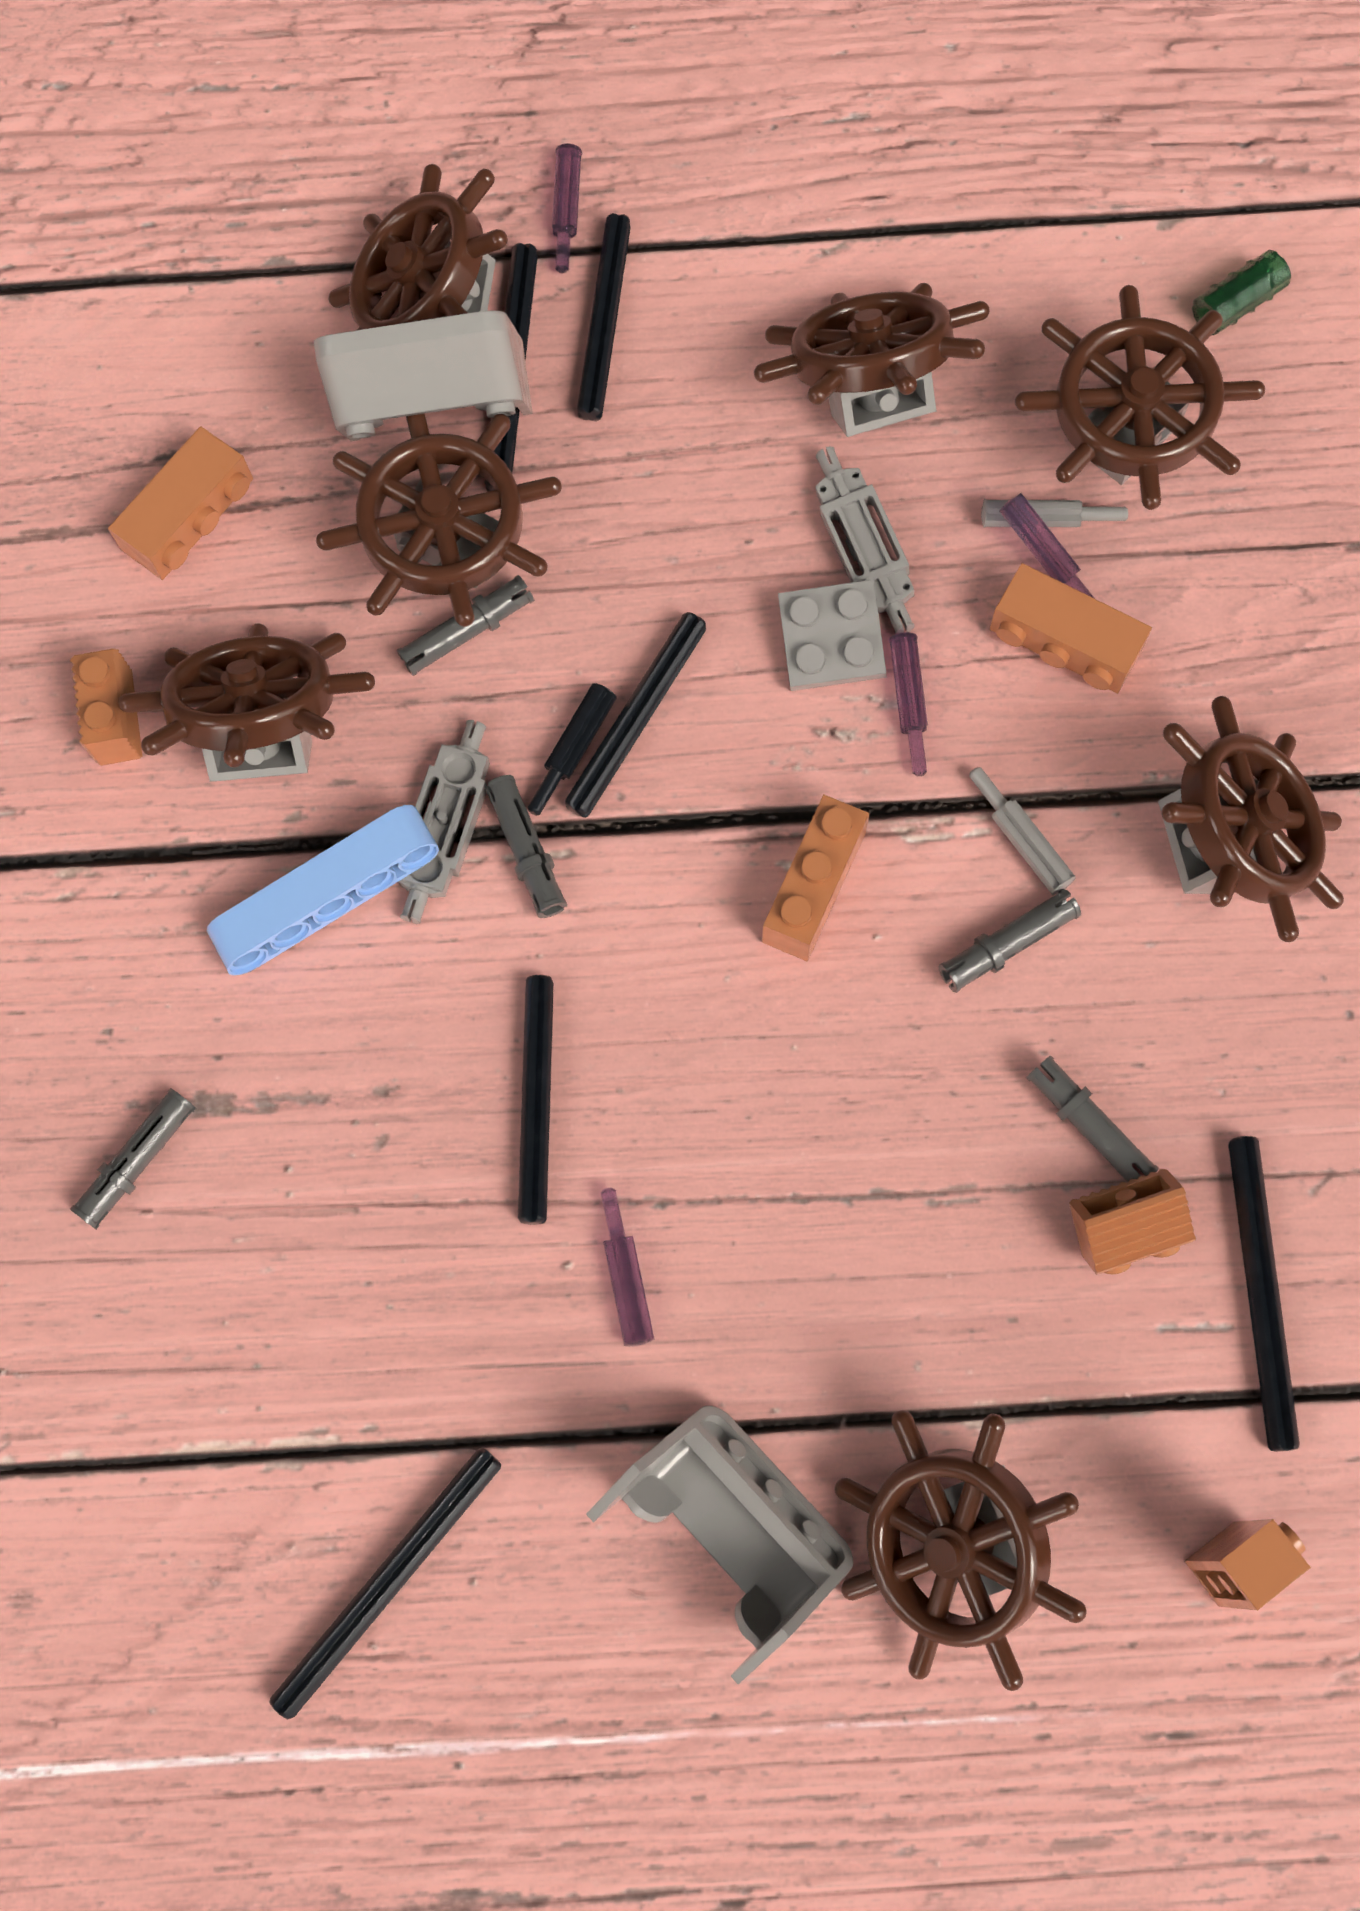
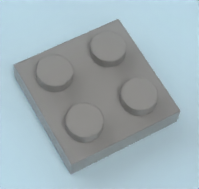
(832, 635)

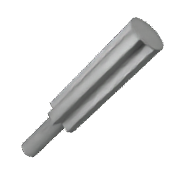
(1054, 513)
(1025, 836)

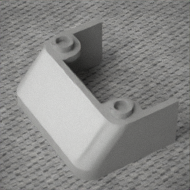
(423, 370)
(745, 1520)

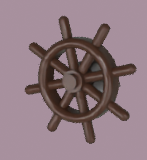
(420, 268)
(874, 354)
(1140, 403)
(436, 519)
(250, 706)
(1230, 829)
(981, 1535)

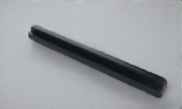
(603, 317)
(635, 715)
(535, 1100)

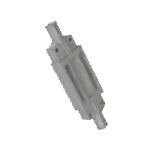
(846, 499)
(459, 774)

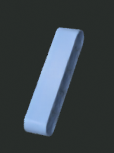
(322, 889)

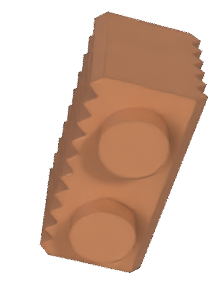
(105, 729)
(1132, 1222)

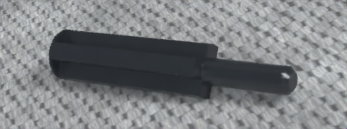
(573, 743)

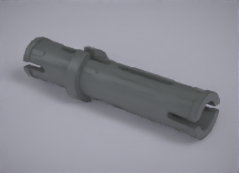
(450, 634)
(532, 862)
(993, 950)
(1090, 1120)
(132, 1159)

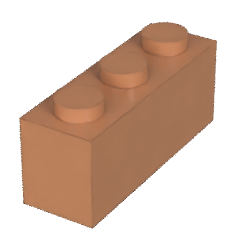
(181, 503)
(1069, 629)
(815, 877)
(1249, 1563)

